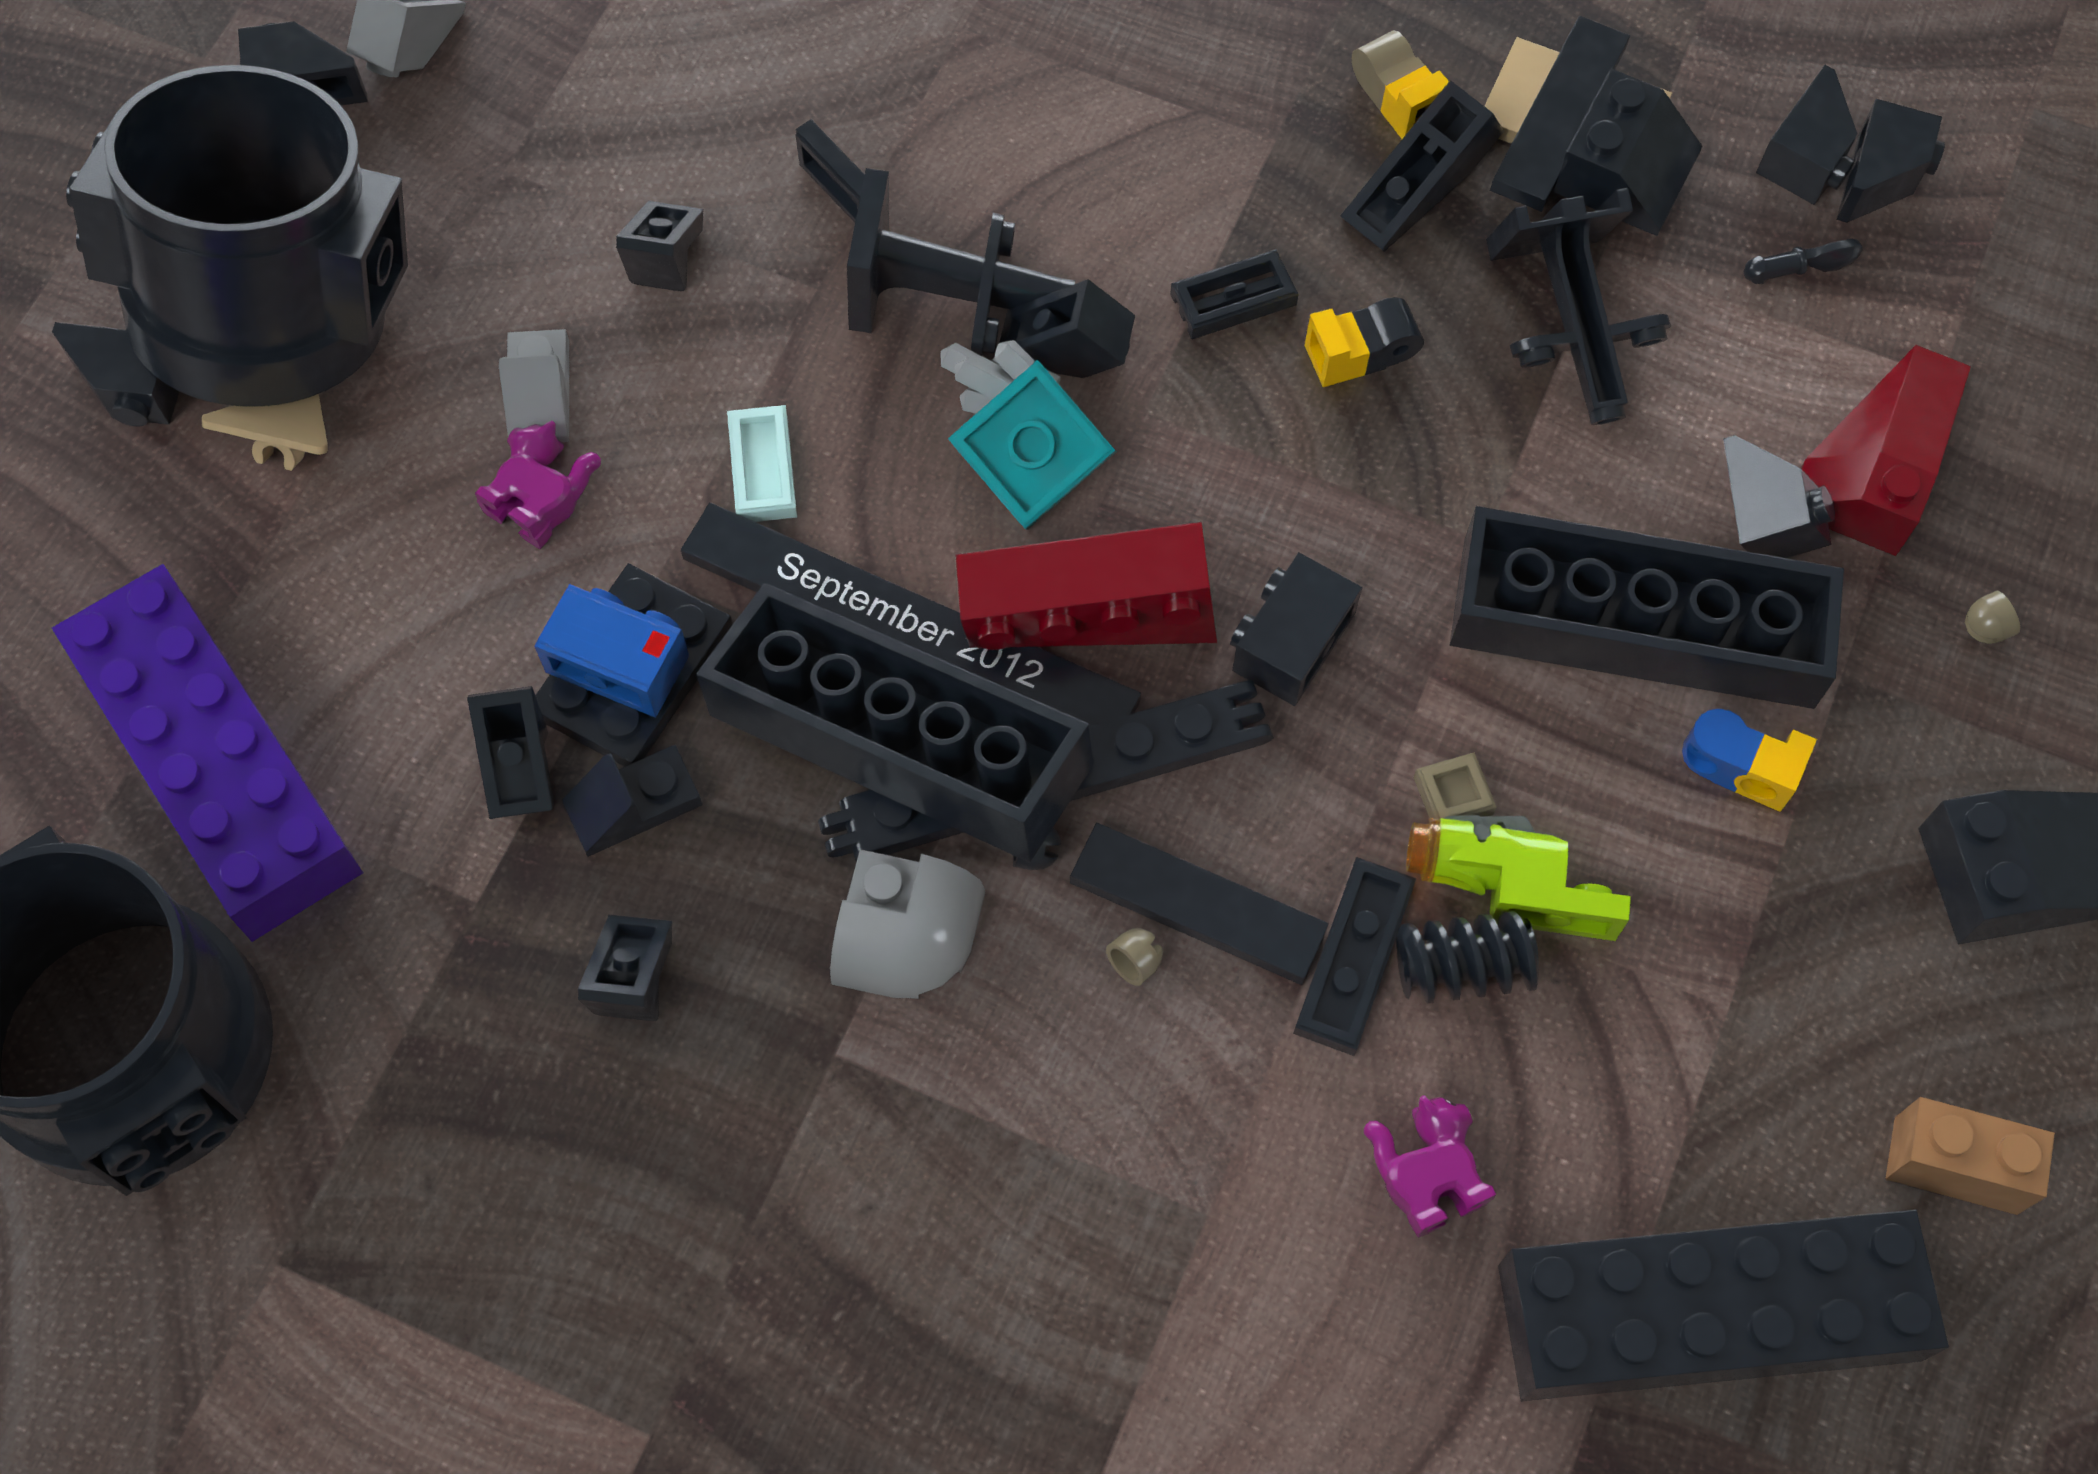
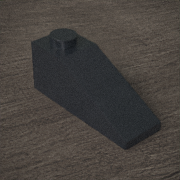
(1424, 166)

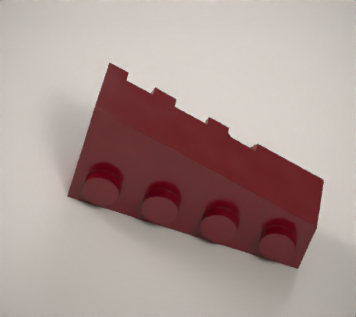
(1090, 591)

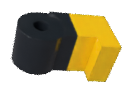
(1361, 340)

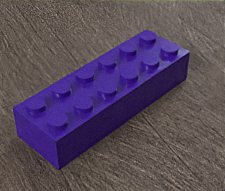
(207, 753)

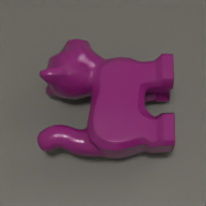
(531, 491)
(1433, 1172)

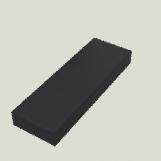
(1354, 956)

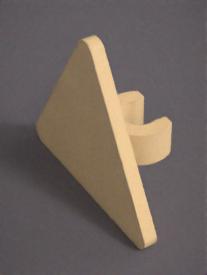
(289, 427)

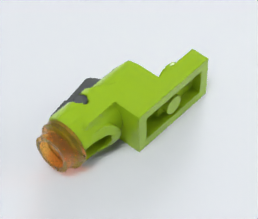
(1519, 868)

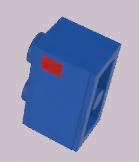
(613, 649)

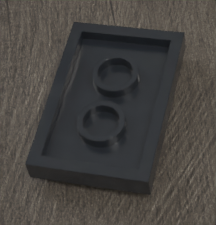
(614, 726)

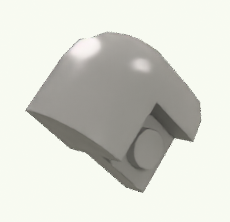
(905, 925)

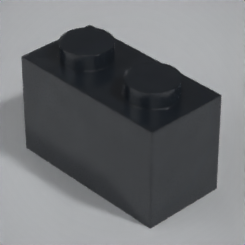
(1294, 628)

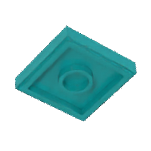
(1032, 445)

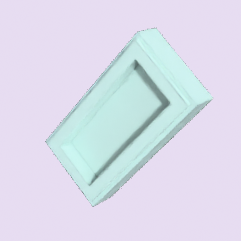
(762, 463)

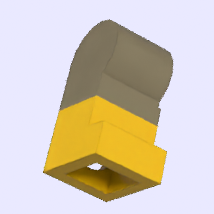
(1396, 79)

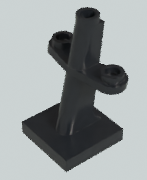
(1565, 241)
(893, 260)

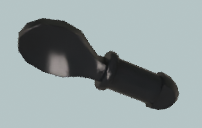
(1824, 258)

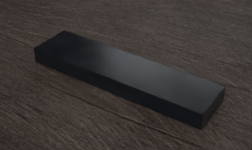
(1557, 112)
(1199, 903)

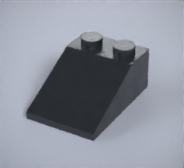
(2015, 861)

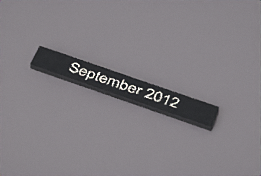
(760, 555)

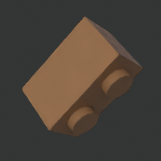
(1970, 1156)

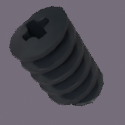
(1467, 955)

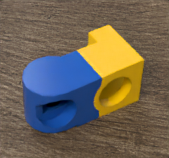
(1746, 759)

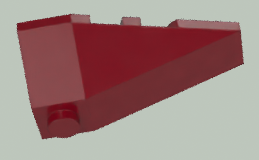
(1890, 450)

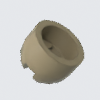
(1992, 619)
(1135, 956)

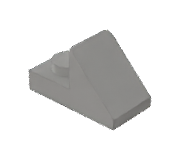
(536, 380)

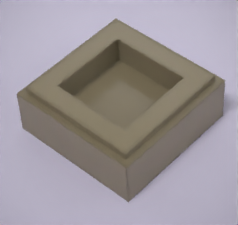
(1455, 788)

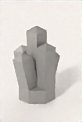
(985, 376)

